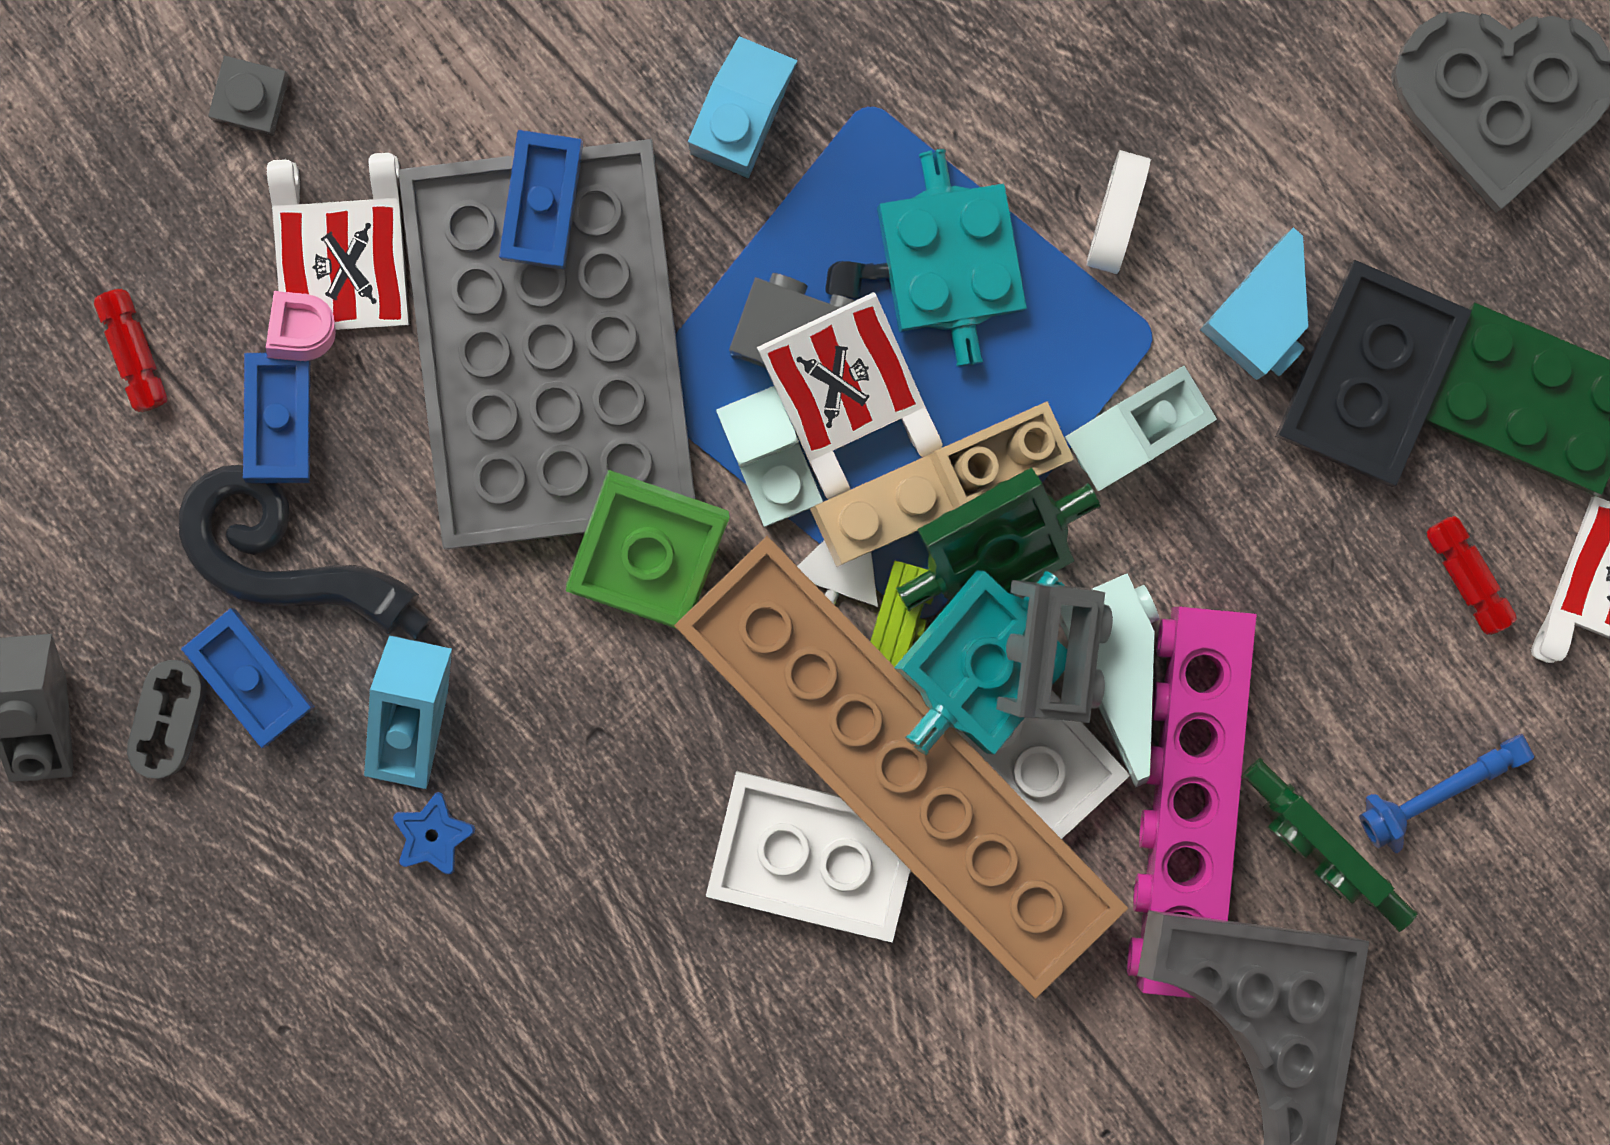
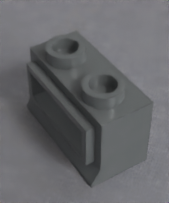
(1037, 650)

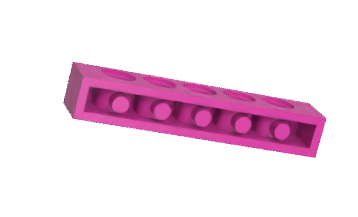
(1229, 643)

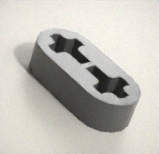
(151, 715)

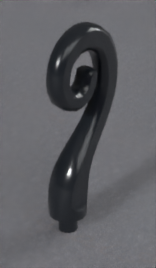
(362, 589)

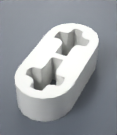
(1118, 212)

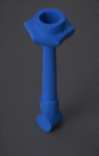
(1387, 822)

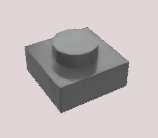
(248, 95)

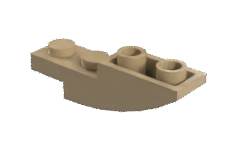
(938, 483)

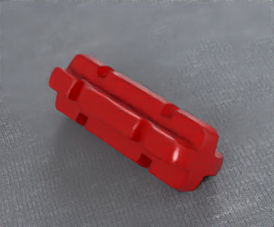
(130, 350)
(1471, 575)

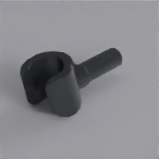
(846, 277)

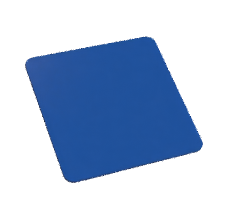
(1063, 349)

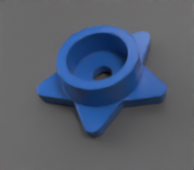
(436, 817)

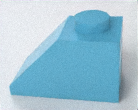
(741, 106)
(1265, 312)
(406, 711)

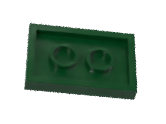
(1528, 399)

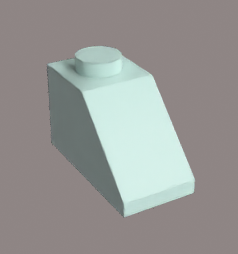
(1140, 428)

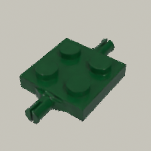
(1005, 532)
(1308, 833)

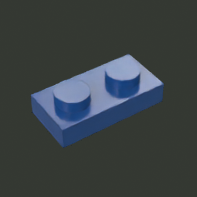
(541, 199)
(276, 420)
(247, 677)

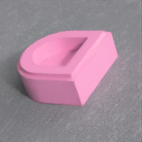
(299, 327)

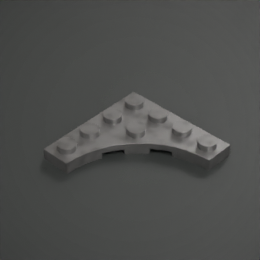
(1283, 999)

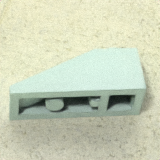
(1127, 671)

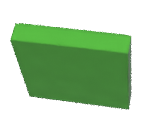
(646, 549)

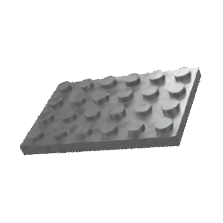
(542, 369)

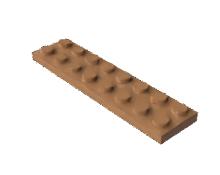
(936, 810)

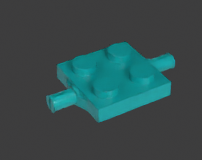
(951, 257)
(965, 666)

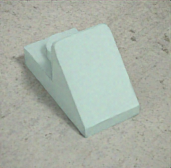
(769, 456)

